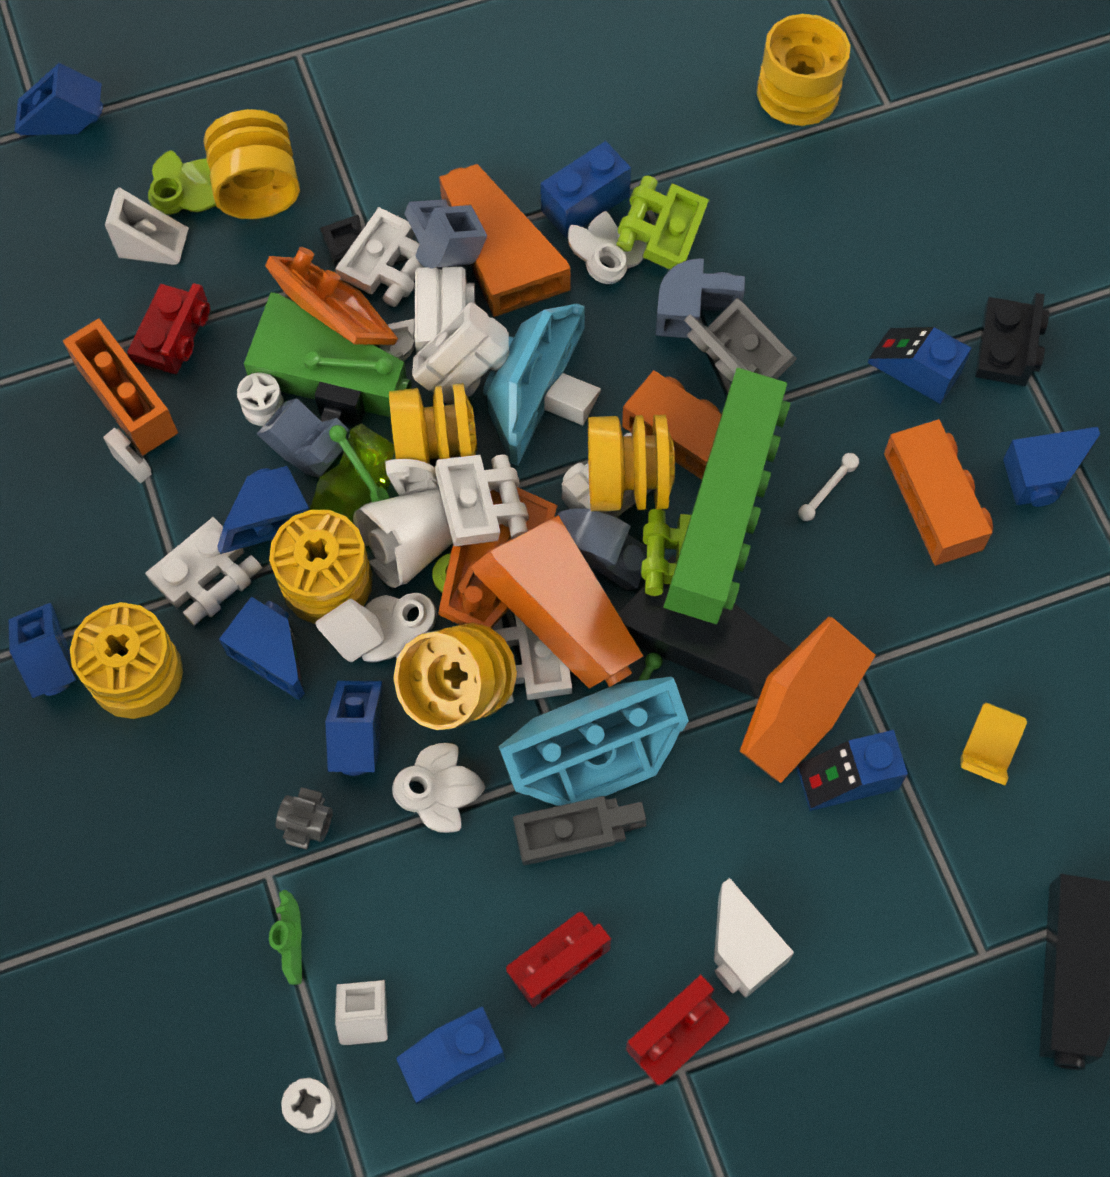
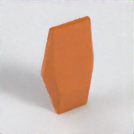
(330, 299)
(464, 595)
(805, 698)

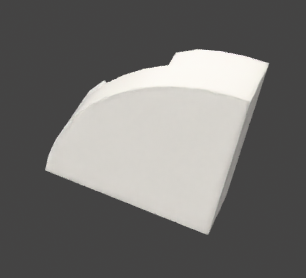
(406, 336)
(121, 451)
(411, 476)

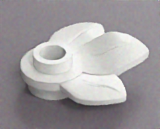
(599, 246)
(395, 625)
(444, 786)

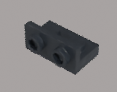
(1011, 340)

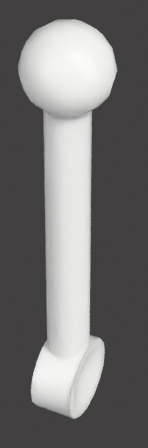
(848, 464)

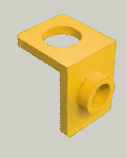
(993, 743)

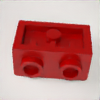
(170, 328)
(558, 958)
(677, 1031)

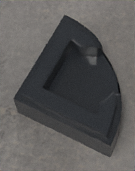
(340, 237)

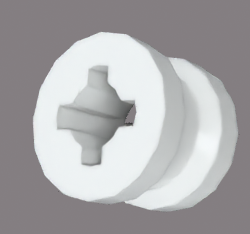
(256, 389)
(319, 1111)

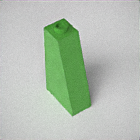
(290, 332)

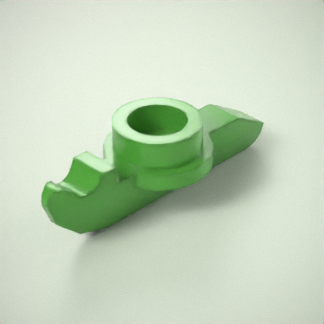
(286, 937)

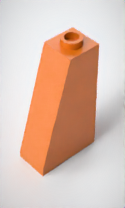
(516, 259)
(561, 602)

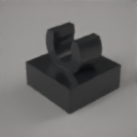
(339, 403)

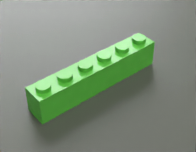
(726, 497)

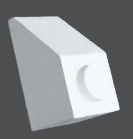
(745, 943)

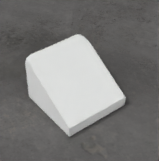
(571, 398)
(351, 629)
(361, 1012)

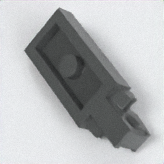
(575, 828)

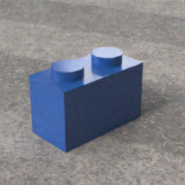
(585, 188)

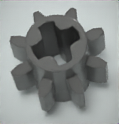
(304, 818)

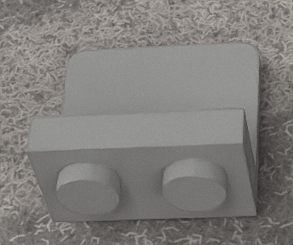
(742, 342)

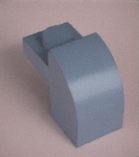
(445, 233)
(688, 291)
(301, 438)
(606, 545)

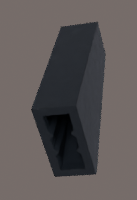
(730, 652)
(1076, 972)

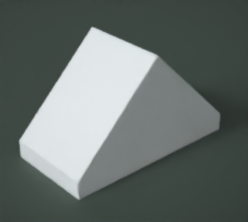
(143, 231)

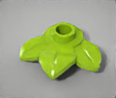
(187, 182)

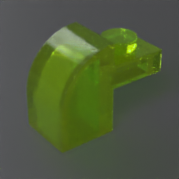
(342, 487)

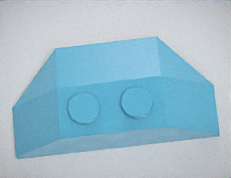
(533, 365)
(596, 742)

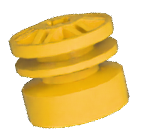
(803, 69)
(251, 164)
(432, 431)
(629, 463)
(320, 585)
(434, 679)
(139, 680)

